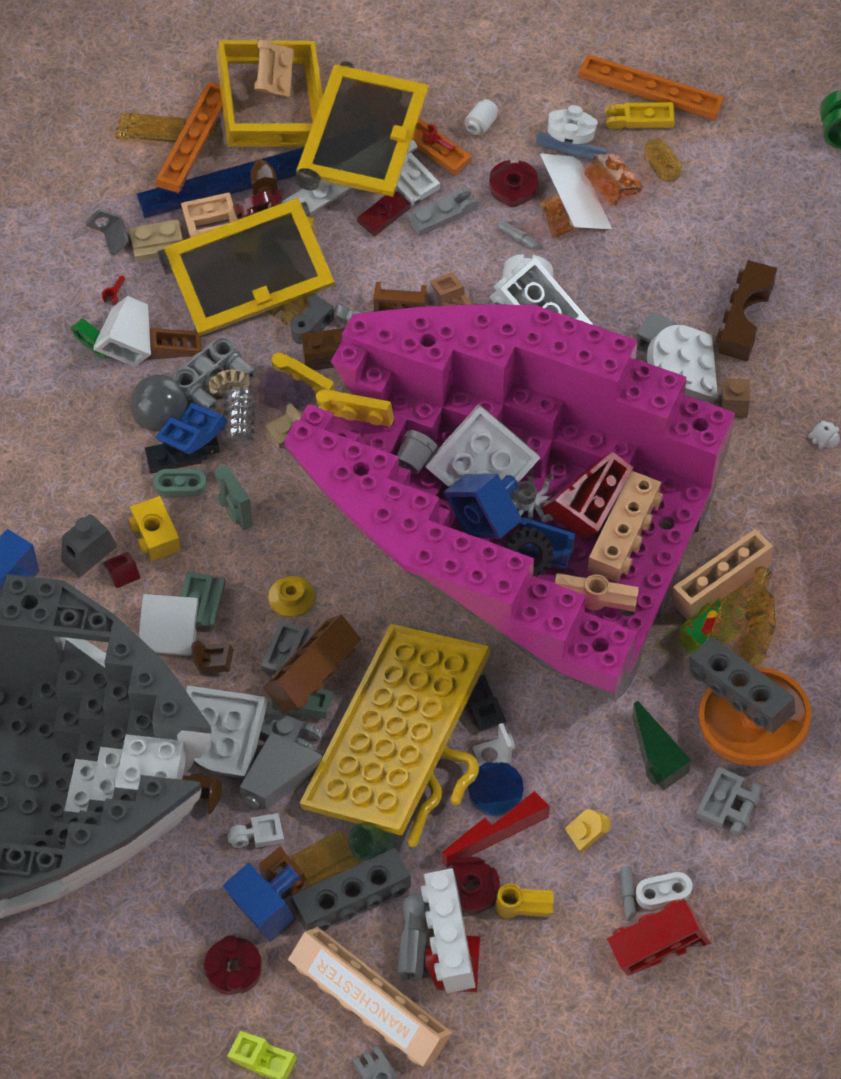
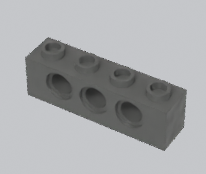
(726, 670)
(358, 878)

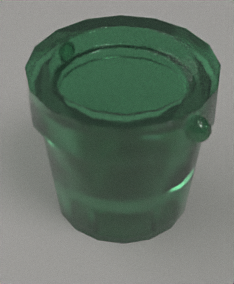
(369, 841)

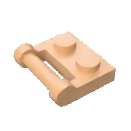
(274, 69)
(207, 211)

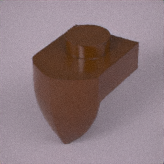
(263, 178)
(212, 657)
(210, 788)

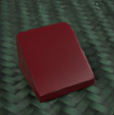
(122, 569)

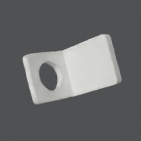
(502, 745)

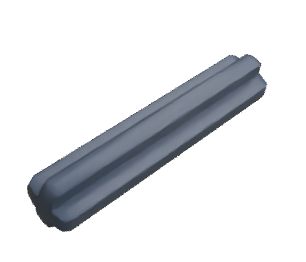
(581, 150)

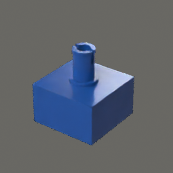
(484, 504)
(16, 557)
(262, 899)

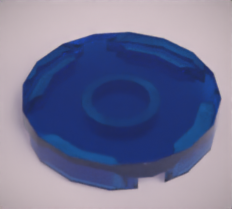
(496, 789)

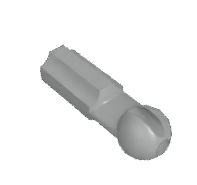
(413, 938)

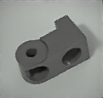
(314, 318)

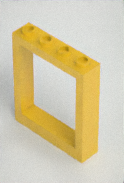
(267, 133)

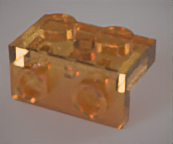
(612, 177)

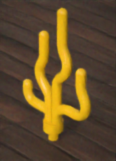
(436, 791)

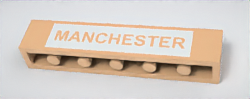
(369, 996)

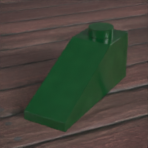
(661, 755)

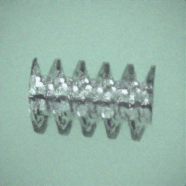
(240, 413)

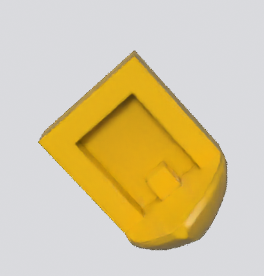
(588, 828)

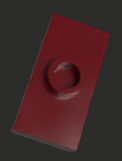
(383, 213)

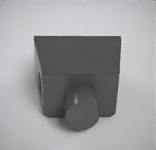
(86, 544)

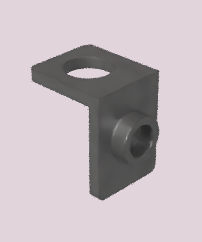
(113, 229)

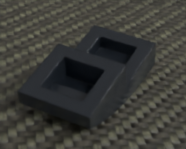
(484, 706)

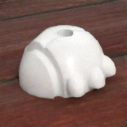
(825, 438)

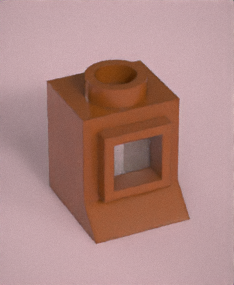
(277, 862)

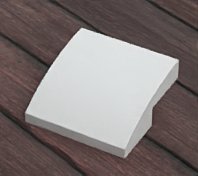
(168, 624)

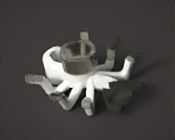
(527, 498)

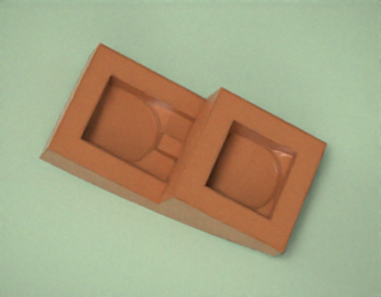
(449, 290)

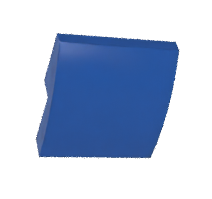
(192, 430)

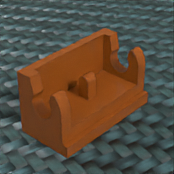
(398, 299)

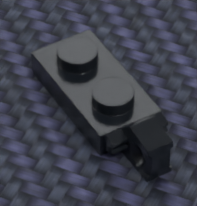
(167, 457)

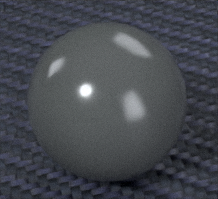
(156, 401)

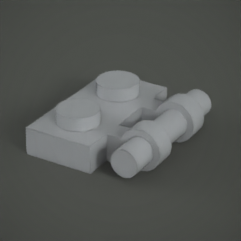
(720, 797)

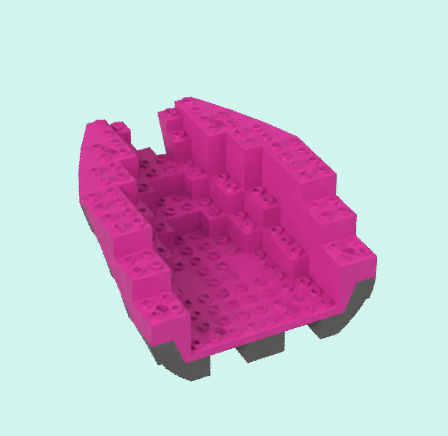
(569, 398)

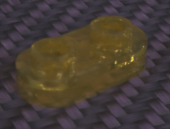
(664, 161)

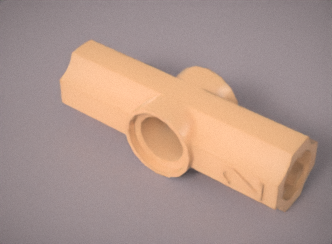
(607, 595)

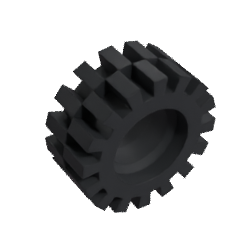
(537, 538)

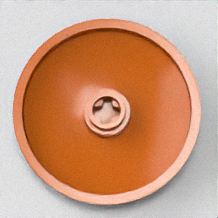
(740, 740)

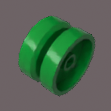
(831, 118)

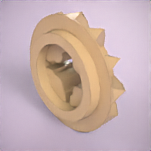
(228, 380)

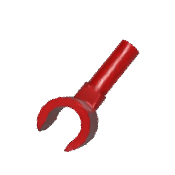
(433, 137)
(113, 291)

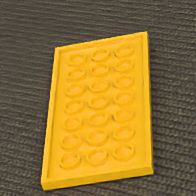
(395, 728)

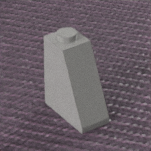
(277, 771)

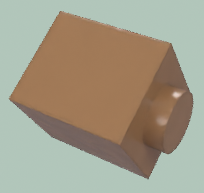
(736, 396)

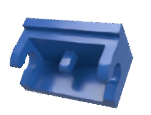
(560, 540)

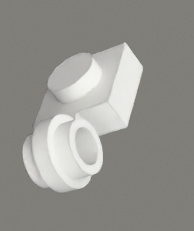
(264, 829)

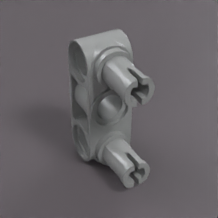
(205, 366)

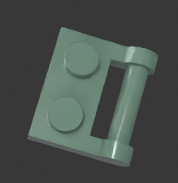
(233, 497)

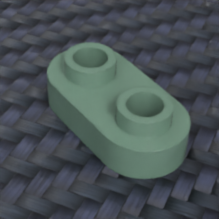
(180, 481)

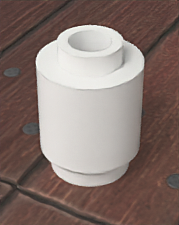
(481, 117)

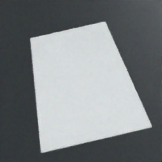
(576, 191)

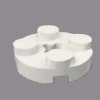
(572, 124)

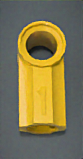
(528, 902)

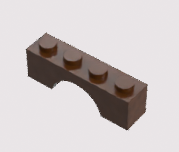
(754, 287)

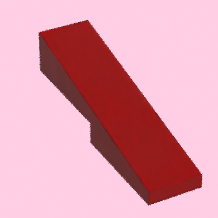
(484, 834)

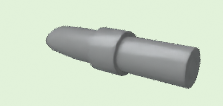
(519, 235)
(628, 892)

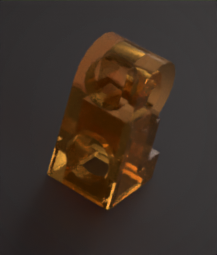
(554, 214)

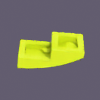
(261, 1057)

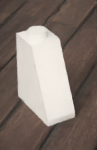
(126, 332)

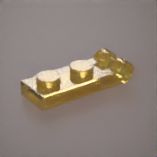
(149, 127)

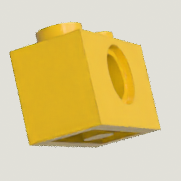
(153, 515)

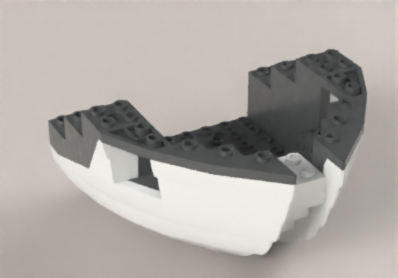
(84, 743)

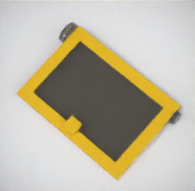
(361, 131)
(248, 266)

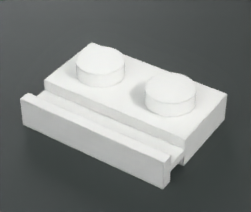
(416, 181)

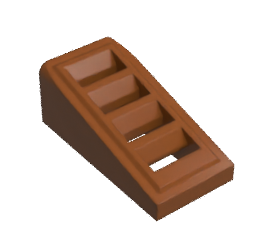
(163, 351)

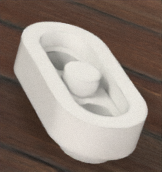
(661, 888)

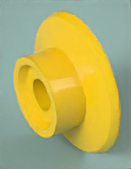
(295, 604)

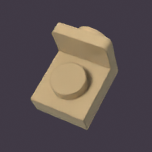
(280, 427)

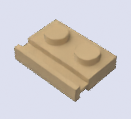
(151, 238)

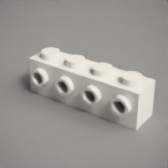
(449, 931)

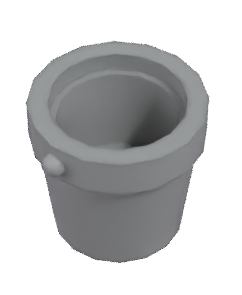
(415, 451)

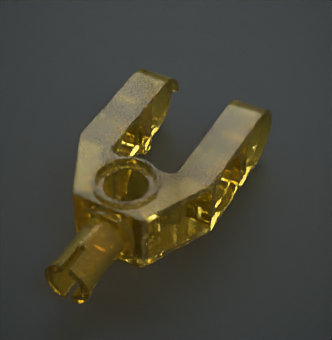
(758, 608)

